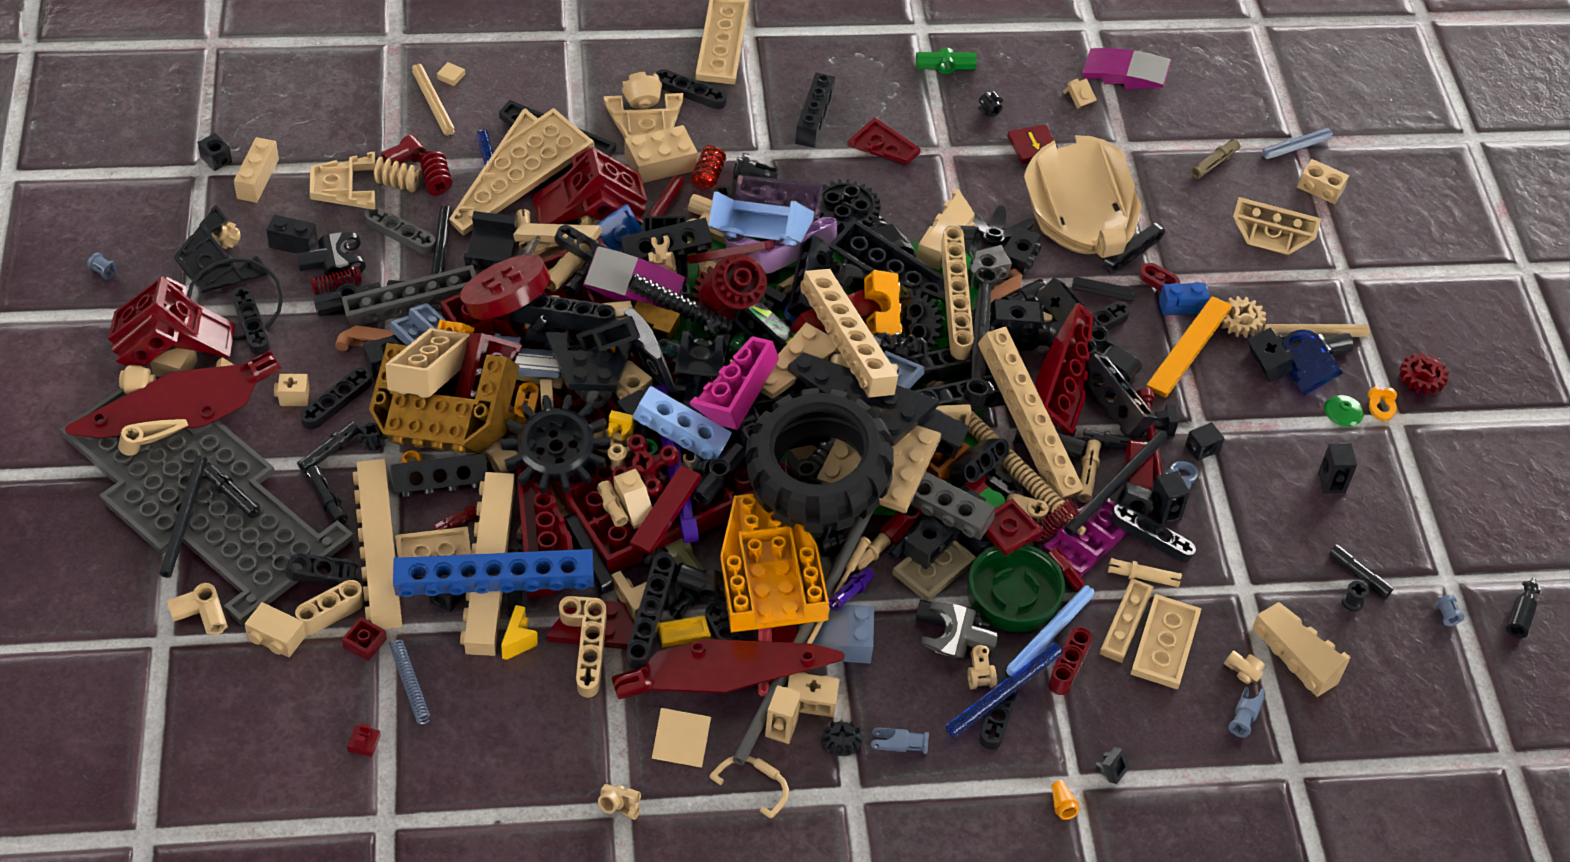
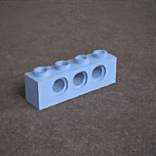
(681, 424)

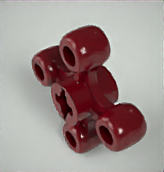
(668, 456)

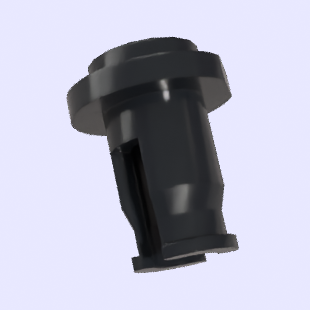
(749, 168)

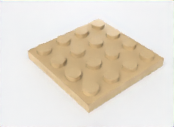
(910, 462)

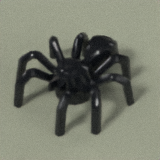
(901, 346)

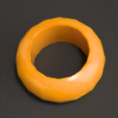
(412, 453)

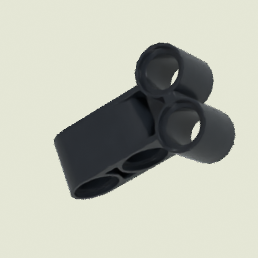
(1124, 362)

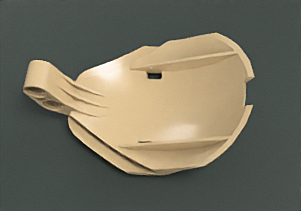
(1080, 188)

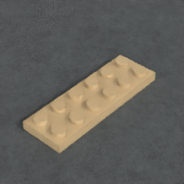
(722, 41)

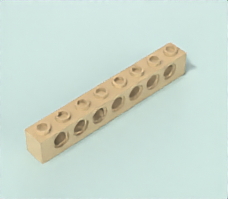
(849, 333)
(1029, 413)

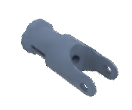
(1246, 713)
(900, 740)

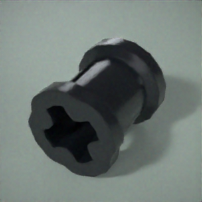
(1354, 598)

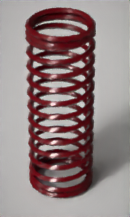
(356, 272)
(1068, 508)

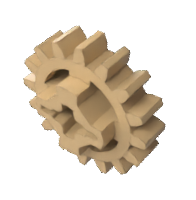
(1244, 317)

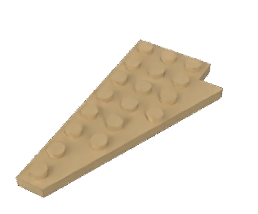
(523, 160)

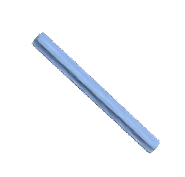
(1052, 629)

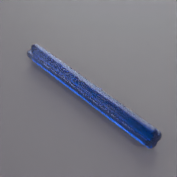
(1003, 690)

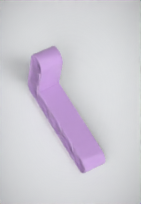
(783, 255)

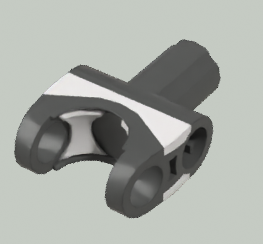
(958, 631)

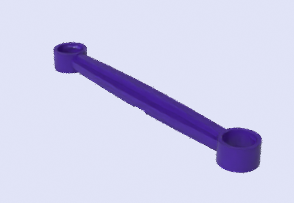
(687, 522)

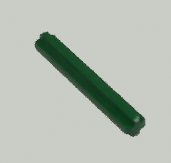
(738, 341)

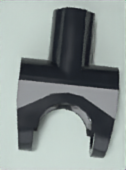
(332, 254)

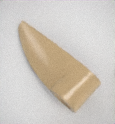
(147, 432)

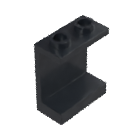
(490, 239)

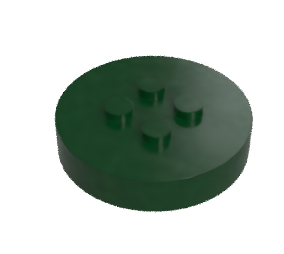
(1016, 589)

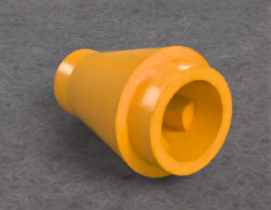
(1064, 802)

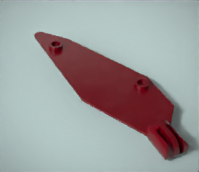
(191, 395)
(722, 666)

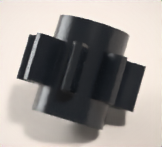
(990, 104)
(371, 437)

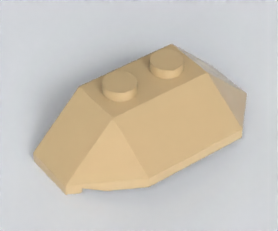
(1274, 227)

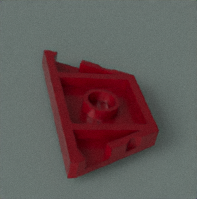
(617, 632)

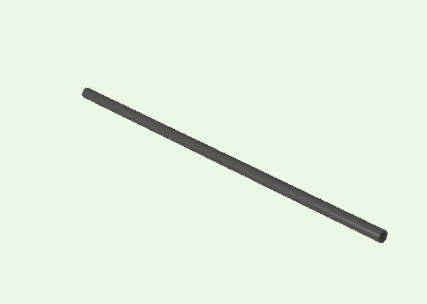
(802, 637)

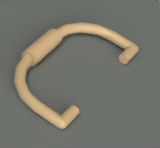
(766, 769)

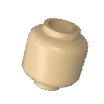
(135, 377)

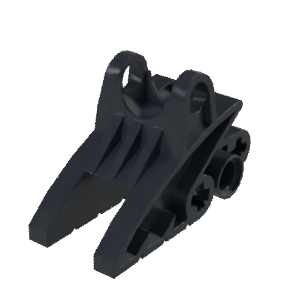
(697, 363)

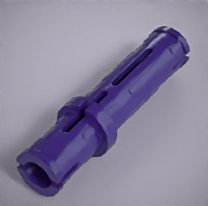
(854, 585)

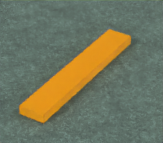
(1189, 346)

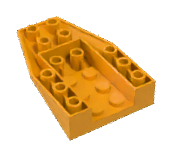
(770, 570)

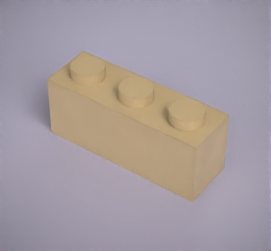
(256, 169)

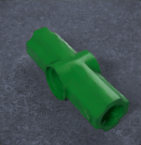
(946, 60)

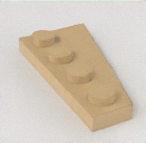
(806, 340)

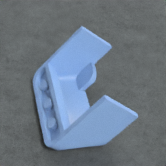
(760, 220)

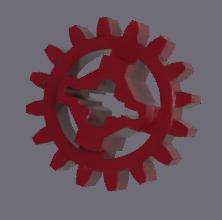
(1423, 373)

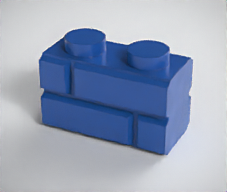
(1183, 298)

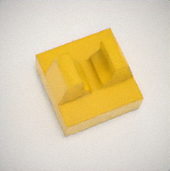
(621, 423)

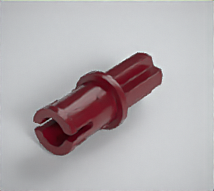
(1068, 571)

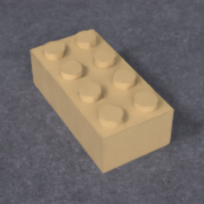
(427, 363)

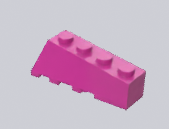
(738, 384)

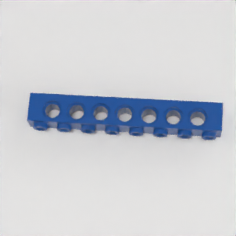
(482, 565)

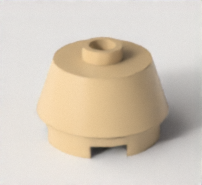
(642, 90)

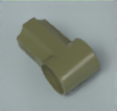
(682, 553)

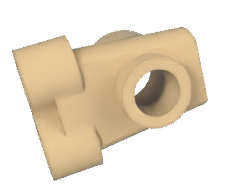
(1248, 669)
(620, 799)

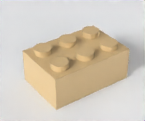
(661, 153)

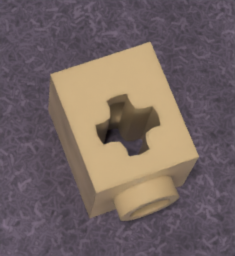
(292, 389)

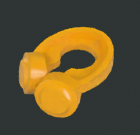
(1388, 395)

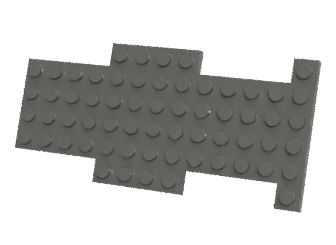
(240, 549)

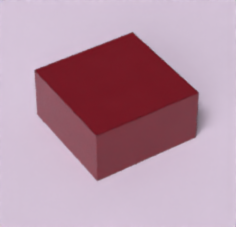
(364, 638)

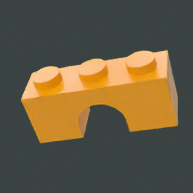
(883, 289)

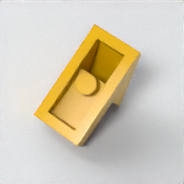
(518, 637)

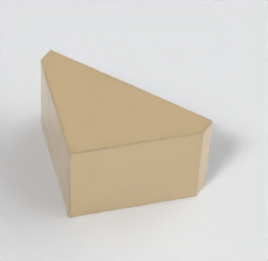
(173, 361)

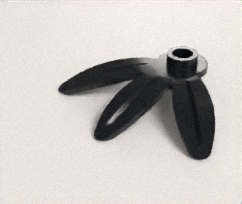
(995, 234)

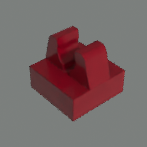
(364, 740)

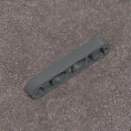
(384, 218)

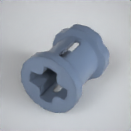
(102, 266)
(1449, 610)

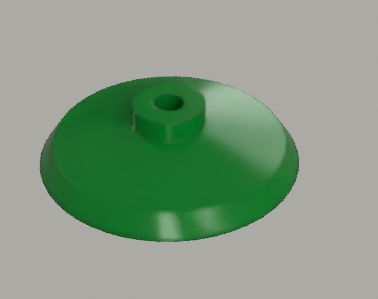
(1343, 410)

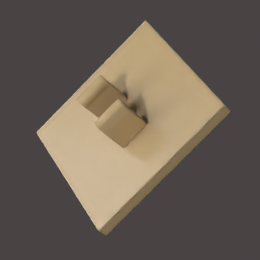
(681, 737)

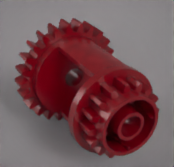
(731, 286)

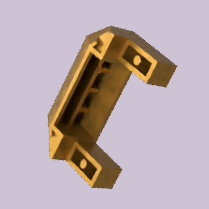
(447, 420)

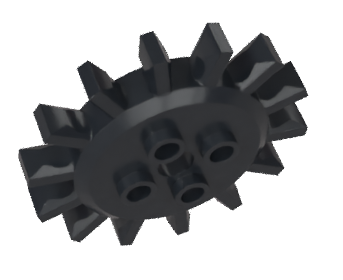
(571, 429)

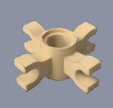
(662, 257)

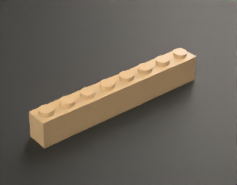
(492, 536)
(378, 543)

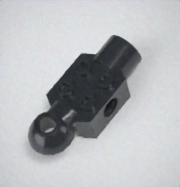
(1024, 323)

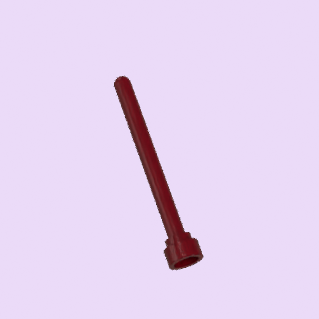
(1147, 396)

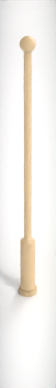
(863, 543)

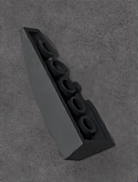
(874, 252)

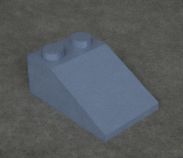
(848, 631)

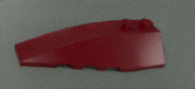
(1064, 371)
(541, 524)

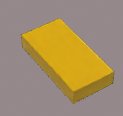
(683, 631)

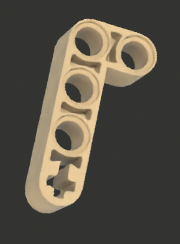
(588, 646)

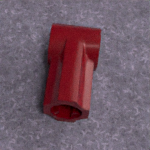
(408, 149)

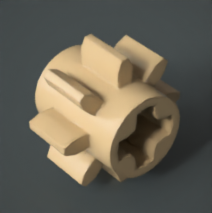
(227, 235)

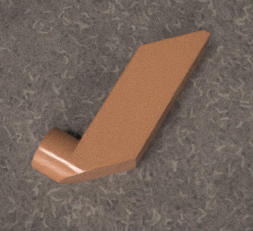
(1007, 287)
(359, 335)

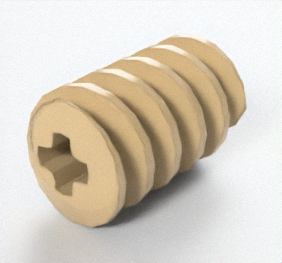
(397, 176)

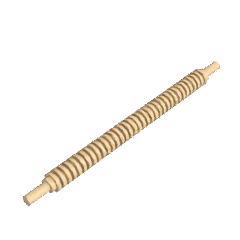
(1016, 466)

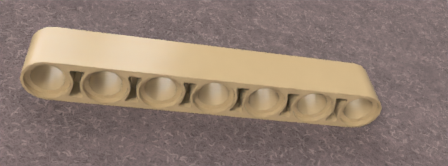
(957, 292)

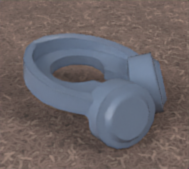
(1189, 467)

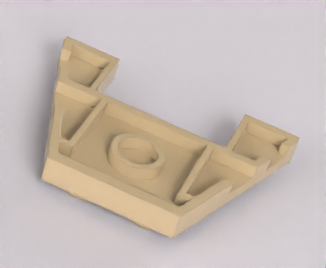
(643, 121)
(334, 182)

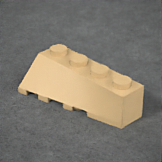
(955, 213)
(1301, 649)

